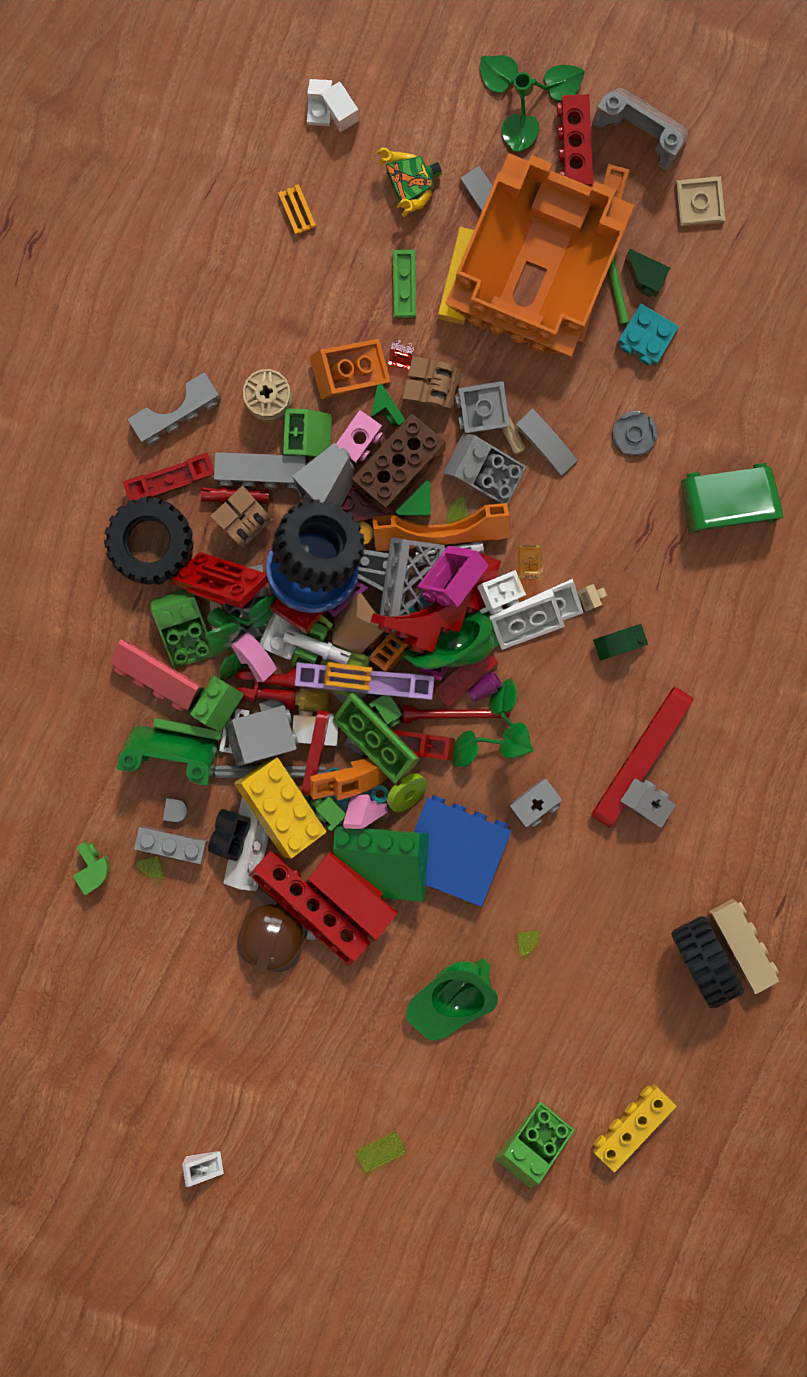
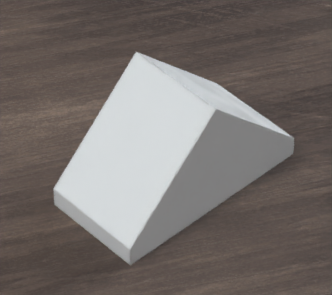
(340, 106)
(202, 1167)

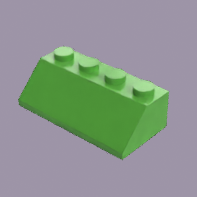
(375, 738)

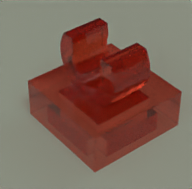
(401, 355)

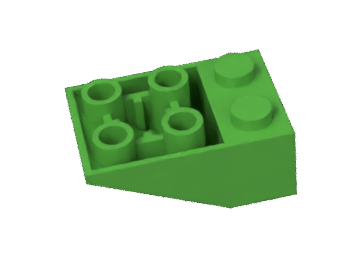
(181, 627)
(535, 1145)

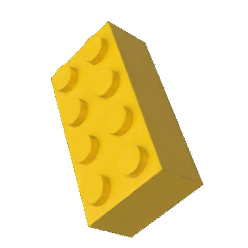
(280, 807)

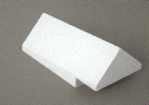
(536, 615)

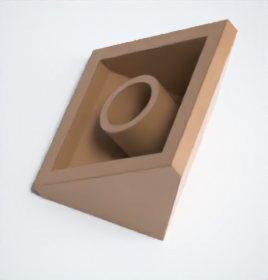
(353, 626)

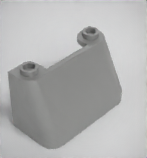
(625, 105)

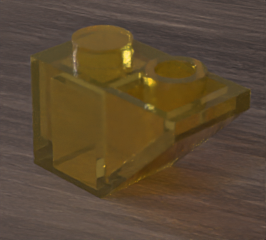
(312, 699)

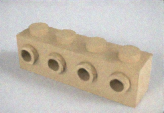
(744, 946)

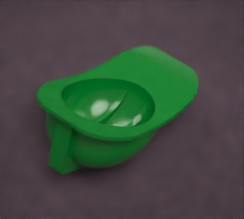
(460, 648)
(452, 999)

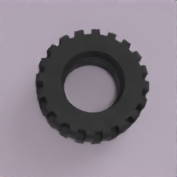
(332, 524)
(121, 528)
(707, 962)

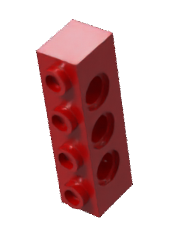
(578, 107)

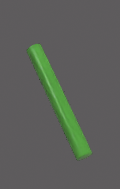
(618, 294)

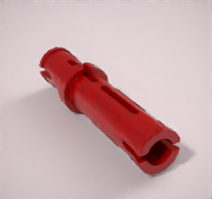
(224, 493)

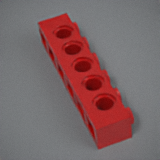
(297, 907)

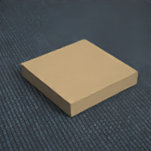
(700, 201)

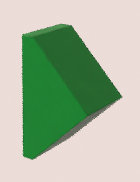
(418, 504)

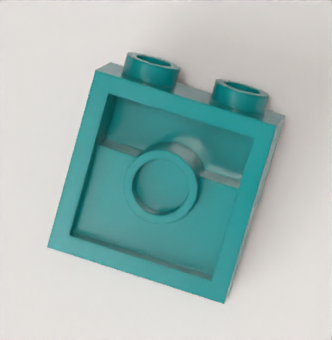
(647, 335)

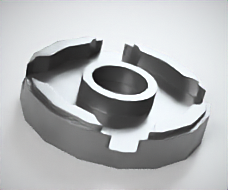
(634, 433)

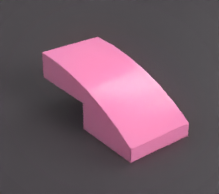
(252, 653)

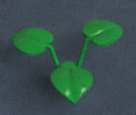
(502, 70)
(226, 631)
(515, 739)

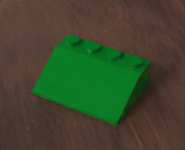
(386, 858)

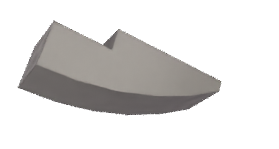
(546, 442)

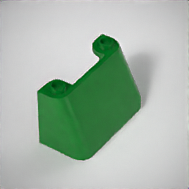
(731, 498)
(148, 742)

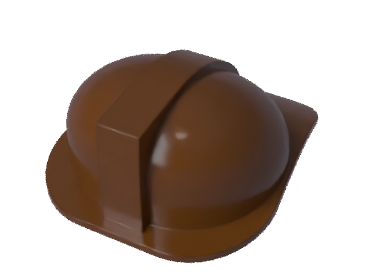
(270, 934)

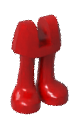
(285, 696)

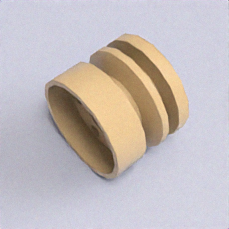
(280, 398)

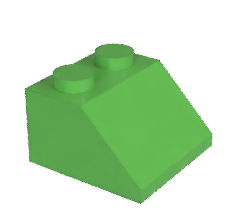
(216, 703)

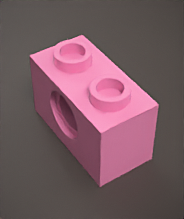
(360, 425)

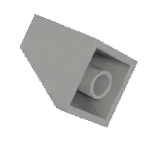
(326, 477)
(261, 735)

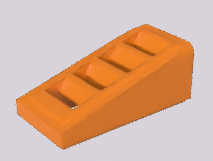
(381, 650)

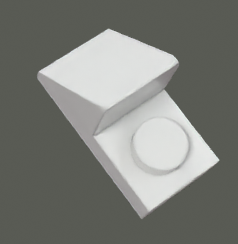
(318, 112)

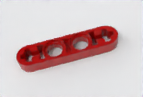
(316, 749)

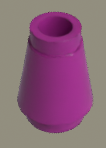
(485, 686)

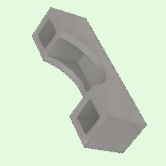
(151, 425)

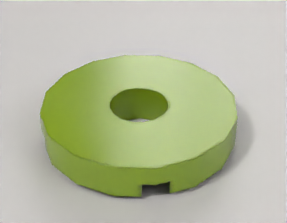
(407, 793)

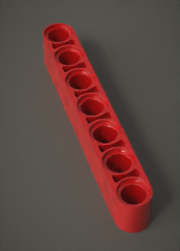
(642, 755)

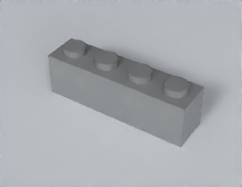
(257, 469)

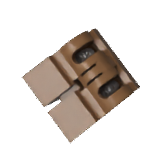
(433, 383)
(244, 518)

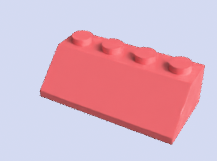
(156, 675)

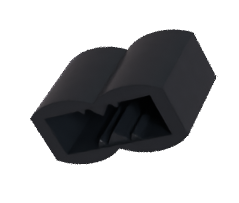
(229, 834)

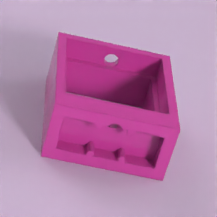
(471, 569)

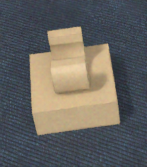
(591, 597)

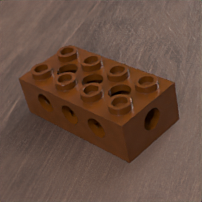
(396, 449)

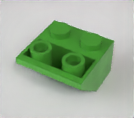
(306, 432)

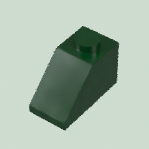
(646, 273)

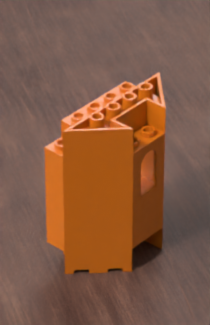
(551, 224)

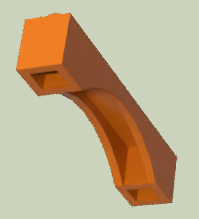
(487, 523)

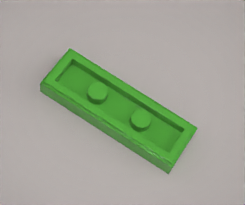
(404, 283)
(187, 728)

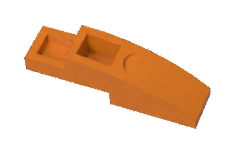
(347, 782)

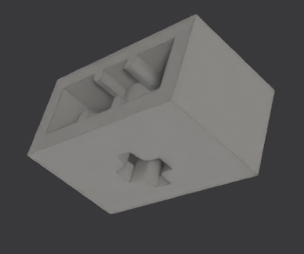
(540, 791)
(647, 802)

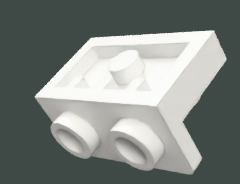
(501, 591)
(273, 637)

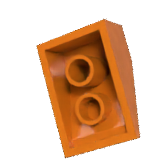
(349, 368)

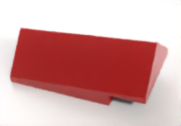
(352, 896)

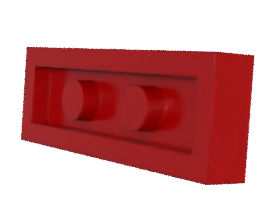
(463, 679)

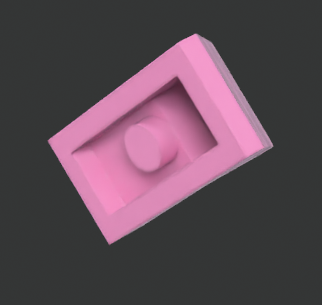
(363, 811)

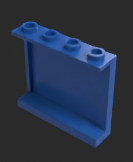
(461, 849)

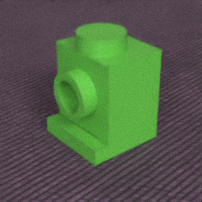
(387, 710)
(328, 810)

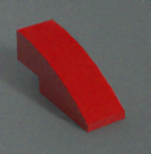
(428, 745)

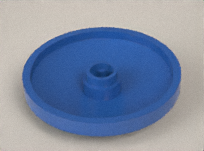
(304, 599)

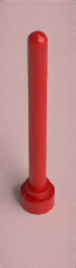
(412, 714)

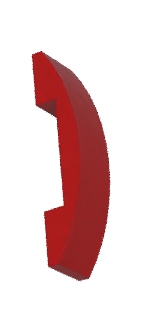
(170, 478)

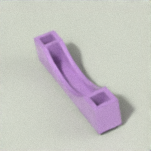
(381, 682)

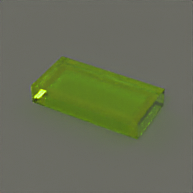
(381, 1151)

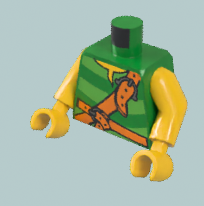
(409, 178)

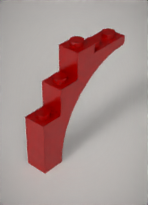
(423, 627)

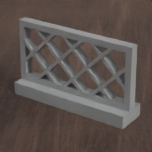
(395, 579)

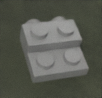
(483, 408)

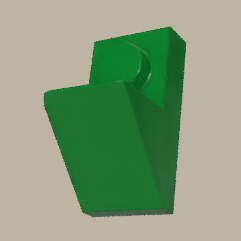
(384, 403)

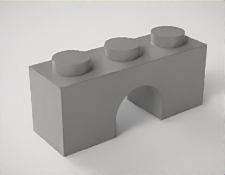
(171, 845)

